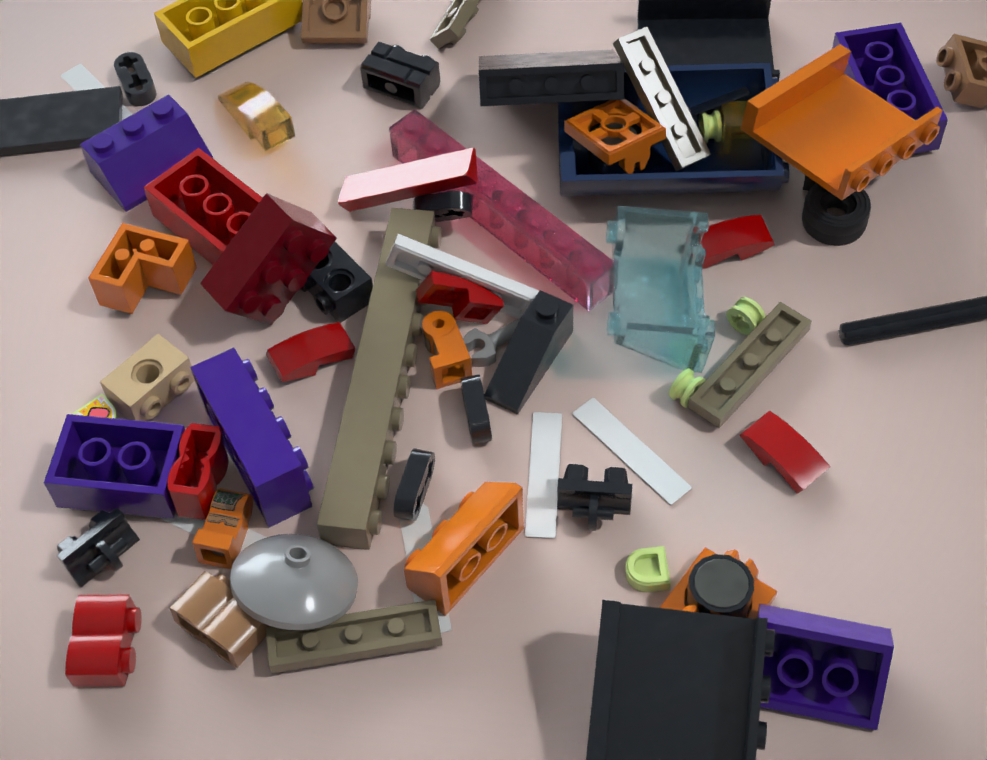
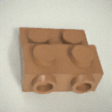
(335, 21)
(965, 69)

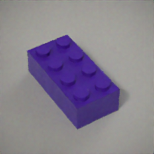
(890, 68)
(254, 436)

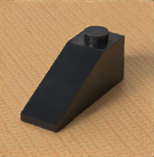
(531, 351)

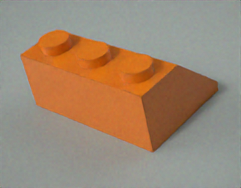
(466, 544)

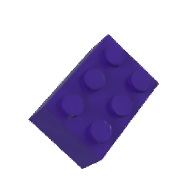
(114, 465)

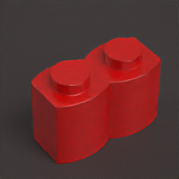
(198, 470)
(101, 640)

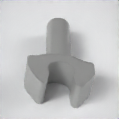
(488, 342)

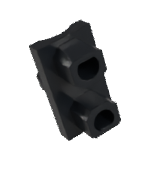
(594, 498)
(98, 547)

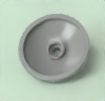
(293, 582)

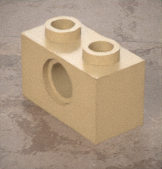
(148, 380)

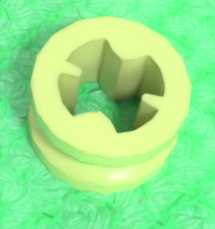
(710, 126)
(745, 315)
(685, 386)

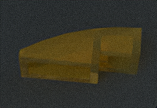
(258, 114)

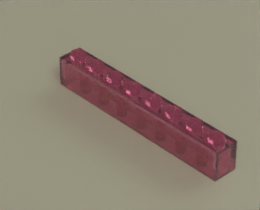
(515, 217)

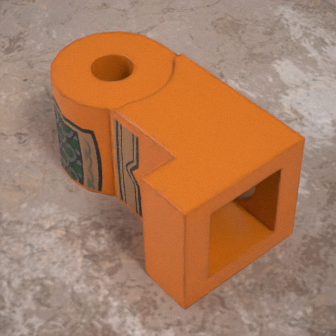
(446, 343)
(224, 528)

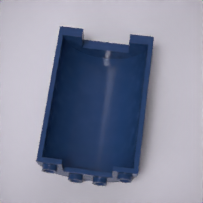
(746, 168)

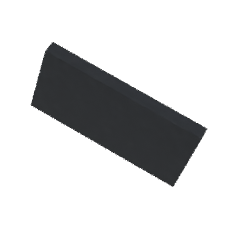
(57, 119)

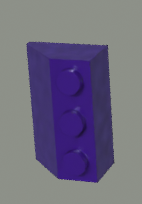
(141, 149)
(827, 667)

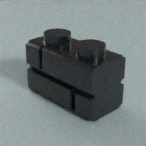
(400, 74)

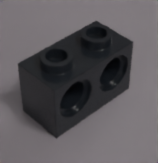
(339, 285)

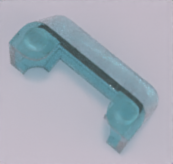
(660, 285)

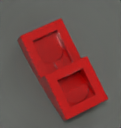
(735, 236)
(467, 299)
(304, 352)
(786, 449)

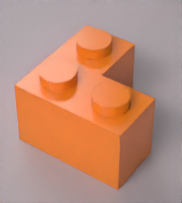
(141, 260)

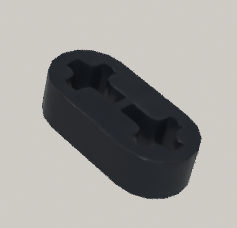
(140, 76)
(446, 204)
(475, 409)
(414, 484)

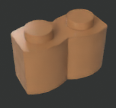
(216, 619)

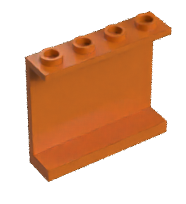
(835, 125)

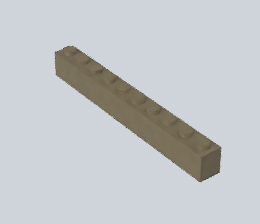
(375, 393)

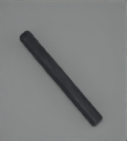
(913, 320)

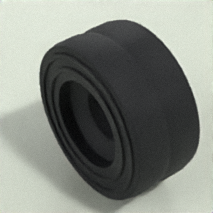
(831, 228)

